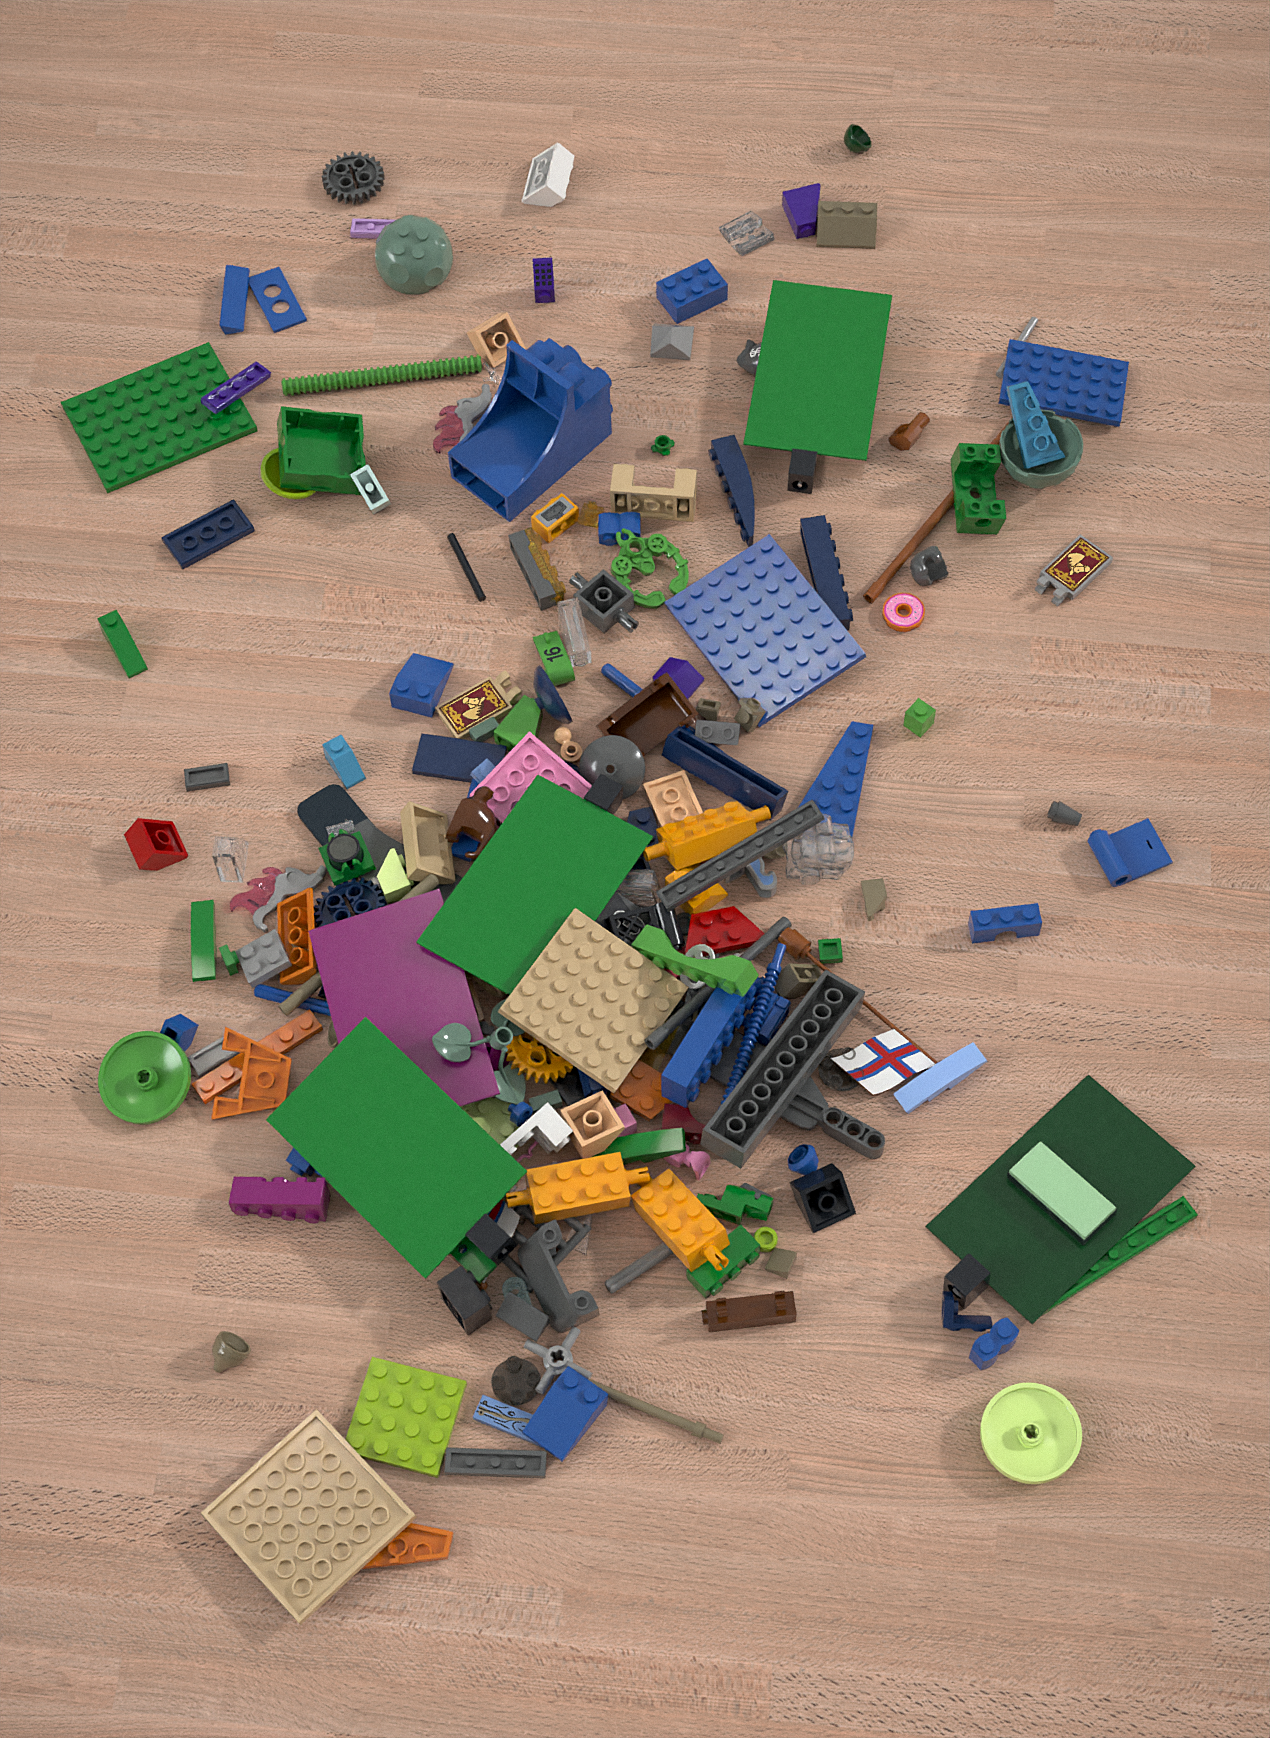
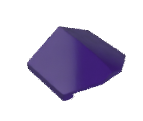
(683, 674)

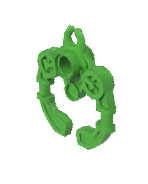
(642, 561)

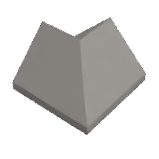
(671, 341)

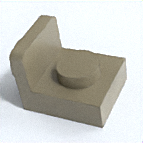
(749, 713)

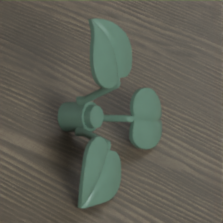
(454, 1045)

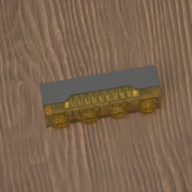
(536, 568)

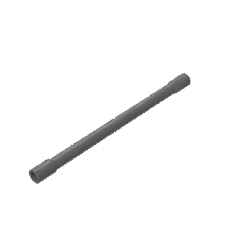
(697, 1001)

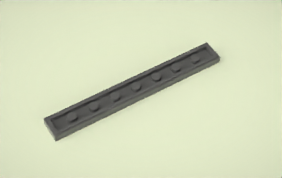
(740, 855)

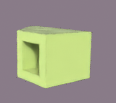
(393, 878)

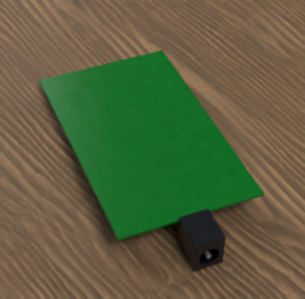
(817, 375)
(530, 877)
(400, 1150)

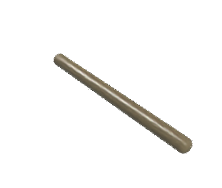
(315, 981)

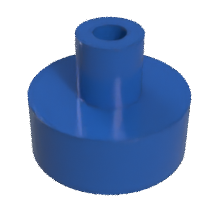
(520, 1113)

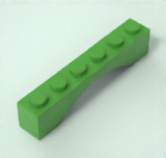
(728, 973)

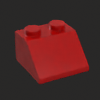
(155, 844)

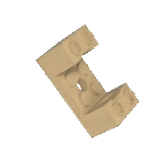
(654, 502)

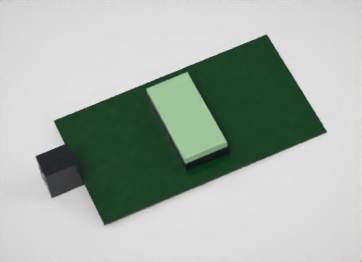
(1056, 1201)

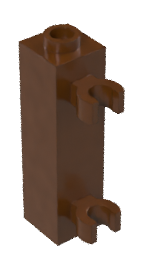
(749, 1311)

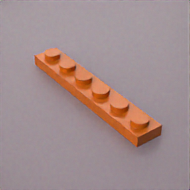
(281, 1040)

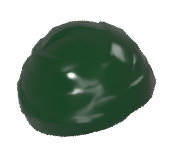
(857, 139)

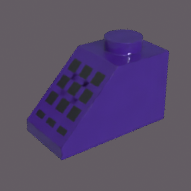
(543, 280)

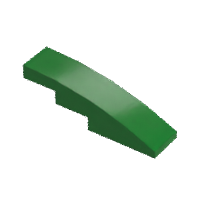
(203, 941)
(648, 1145)

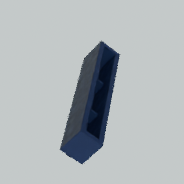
(824, 566)
(723, 772)

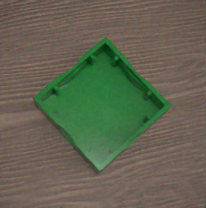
(319, 450)

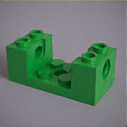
(974, 470)

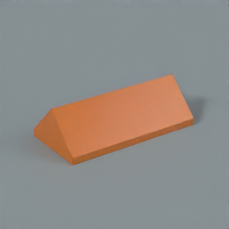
(294, 921)

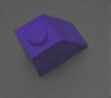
(802, 209)

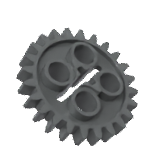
(339, 181)

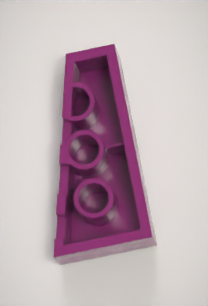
(280, 1198)

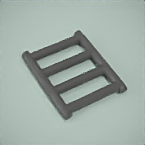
(564, 1247)

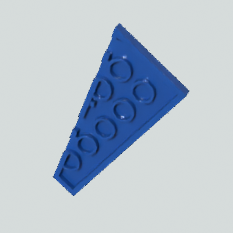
(841, 779)

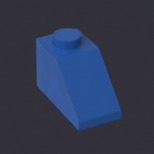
(180, 1030)

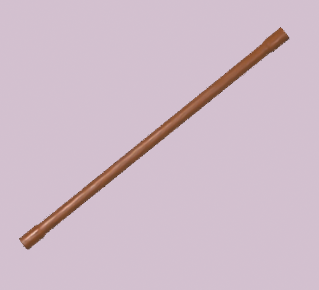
(879, 585)

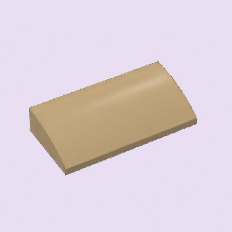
(426, 844)

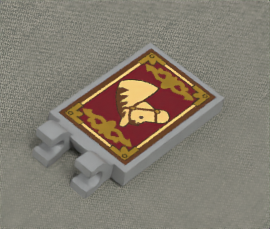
(1073, 569)

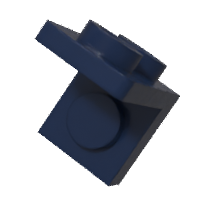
(956, 1322)

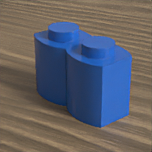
(610, 523)
(990, 1345)

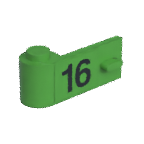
(554, 658)

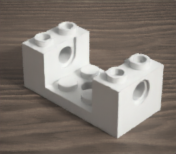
(545, 1127)

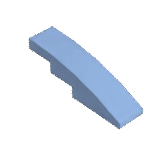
(940, 1077)

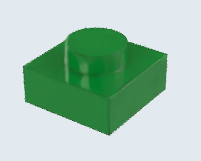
(830, 951)
(230, 959)

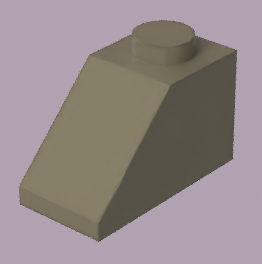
(796, 980)

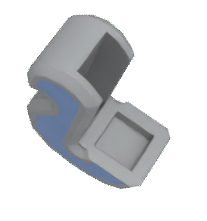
(763, 883)

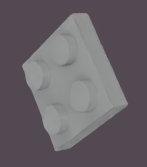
(263, 958)

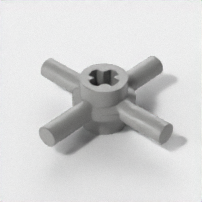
(555, 1353)

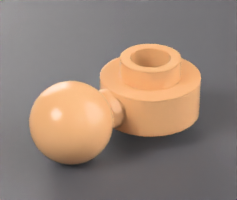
(563, 736)

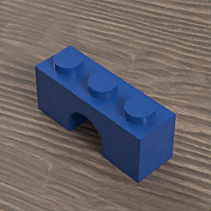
(988, 923)

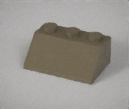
(847, 224)

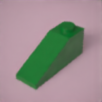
(122, 643)

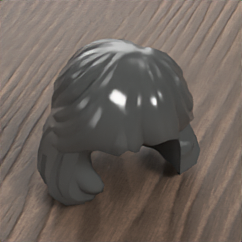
(928, 566)

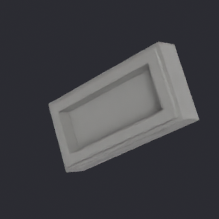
(210, 1057)

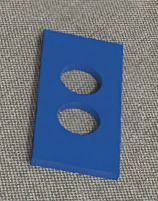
(277, 321)

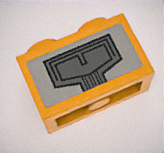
(555, 517)

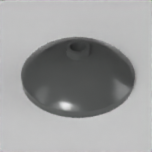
(620, 753)

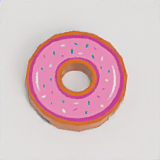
(907, 602)

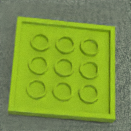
(405, 1416)

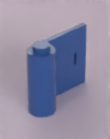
(1129, 852)

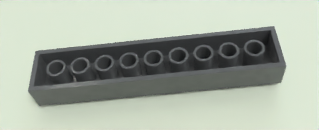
(782, 1069)

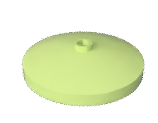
(1033, 1411)

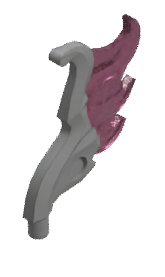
(460, 418)
(273, 889)

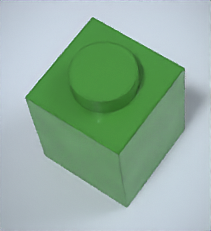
(919, 717)

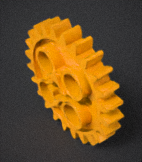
(522, 1052)

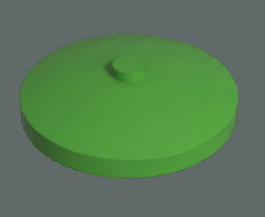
(144, 1077)

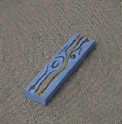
(503, 1417)

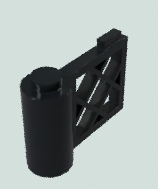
(658, 917)

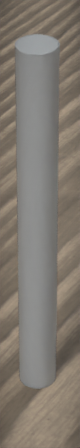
(1023, 337)

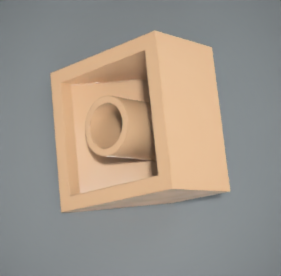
(493, 336)
(593, 1124)

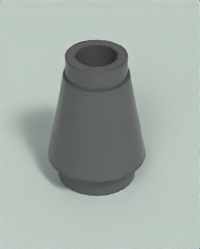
(1063, 814)

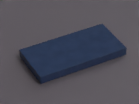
(208, 534)
(453, 757)

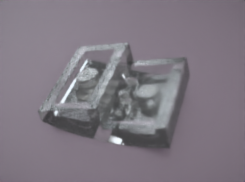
(746, 233)

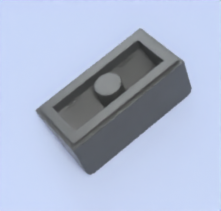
(523, 1316)

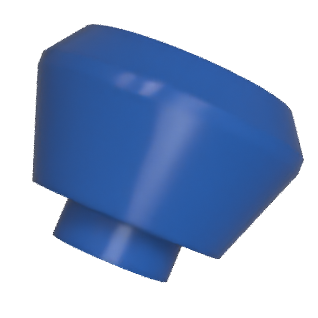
(803, 1159)

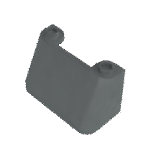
(536, 1259)

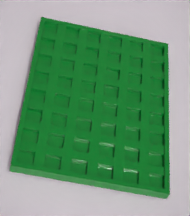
(155, 418)

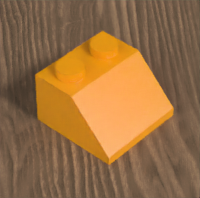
(702, 901)

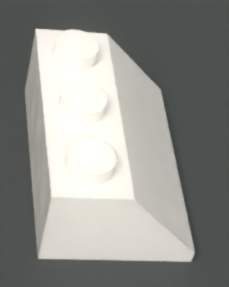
(548, 177)

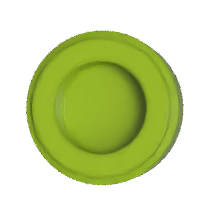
(766, 1238)

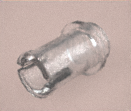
(347, 825)

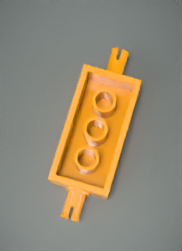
(705, 834)
(577, 1188)
(681, 1221)

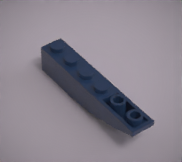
(735, 482)

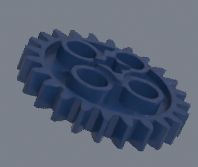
(361, 897)

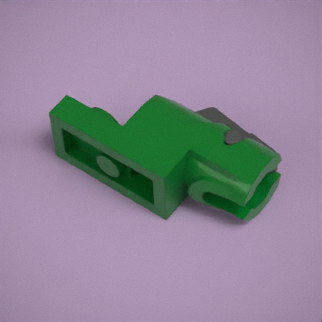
(737, 1202)

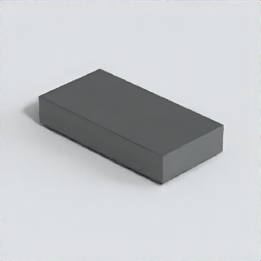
(207, 777)

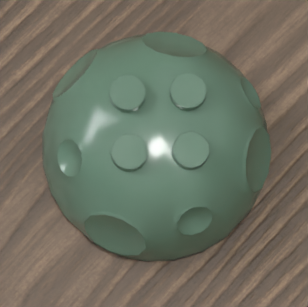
(413, 255)
(1049, 473)

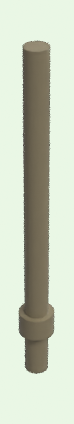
(698, 1429)

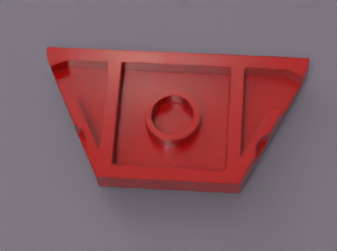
(722, 930)

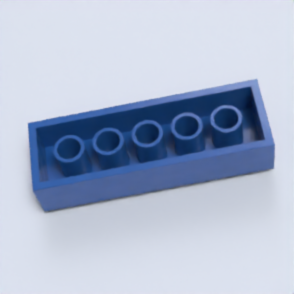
(704, 1044)

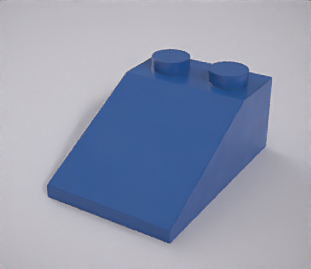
(420, 684)
(566, 1413)

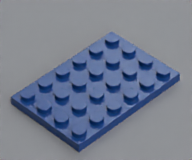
(1068, 381)

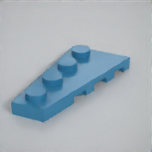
(1034, 435)

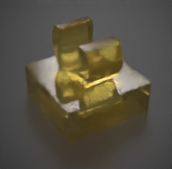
(590, 514)

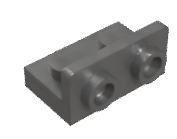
(718, 732)

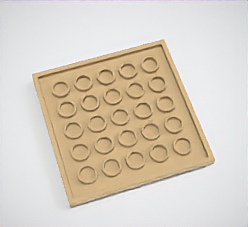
(593, 1000)
(308, 1516)

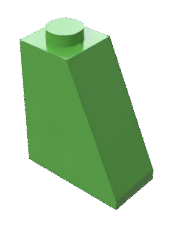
(520, 720)

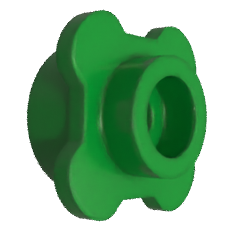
(663, 445)

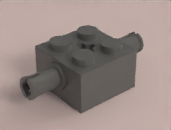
(604, 601)

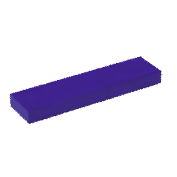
(235, 387)

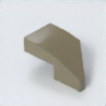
(874, 896)

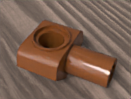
(907, 434)

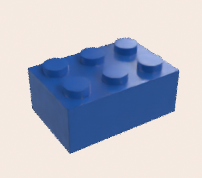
(692, 291)

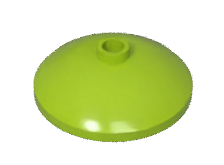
(271, 478)

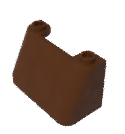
(650, 715)

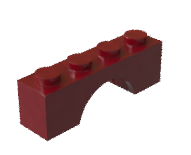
(680, 1117)

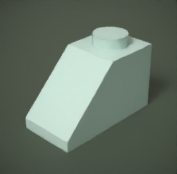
(370, 489)

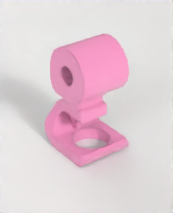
(698, 1160)

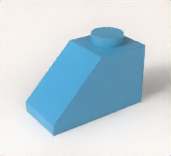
(343, 761)

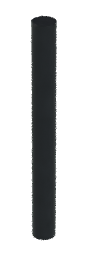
(466, 567)

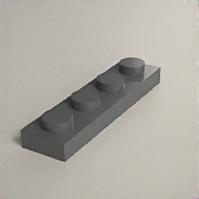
(495, 1462)

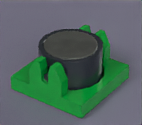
(346, 856)

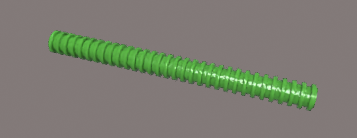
(381, 375)

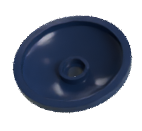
(548, 697)

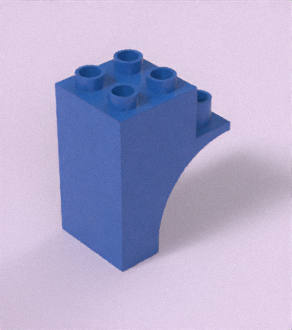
(535, 428)

